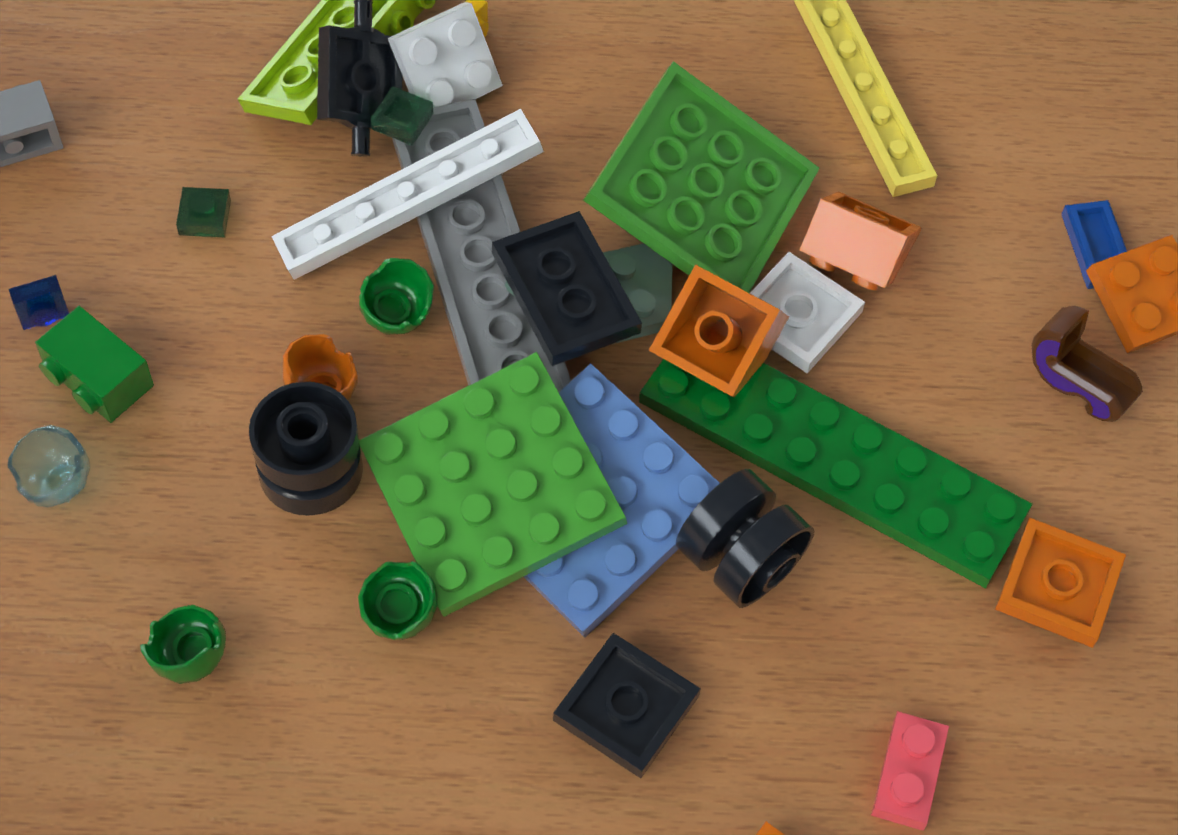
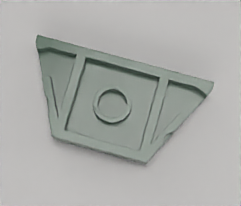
(646, 282)

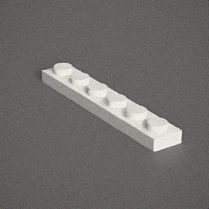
(407, 194)

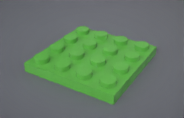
(702, 181)
(492, 483)

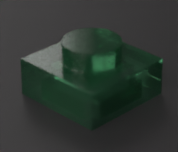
(402, 116)
(203, 212)

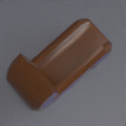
(1081, 369)

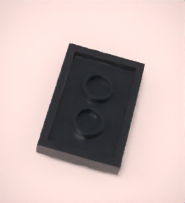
(566, 288)

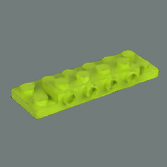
(290, 79)

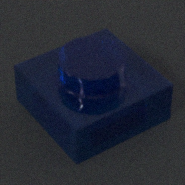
(39, 302)

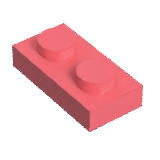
(910, 771)

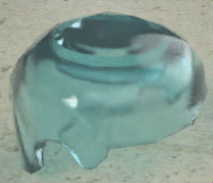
(49, 466)

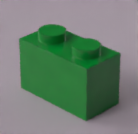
(93, 364)

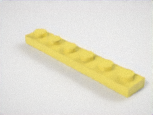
(868, 96)

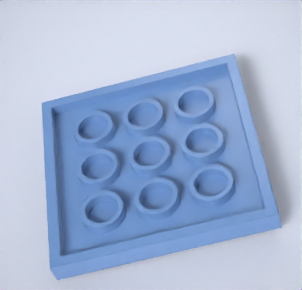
(652, 484)

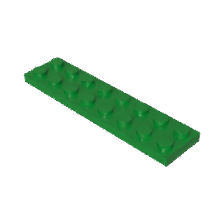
(850, 465)

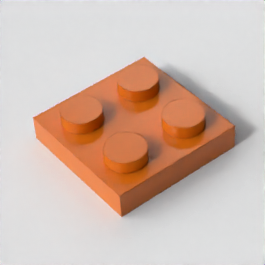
(1140, 292)
(1061, 582)

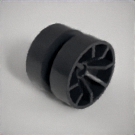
(306, 448)
(744, 537)

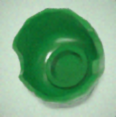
(396, 296)
(398, 600)
(185, 644)

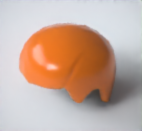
(319, 361)

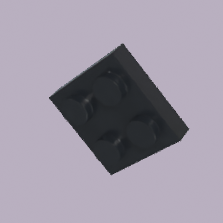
(626, 705)

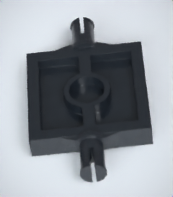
(355, 75)

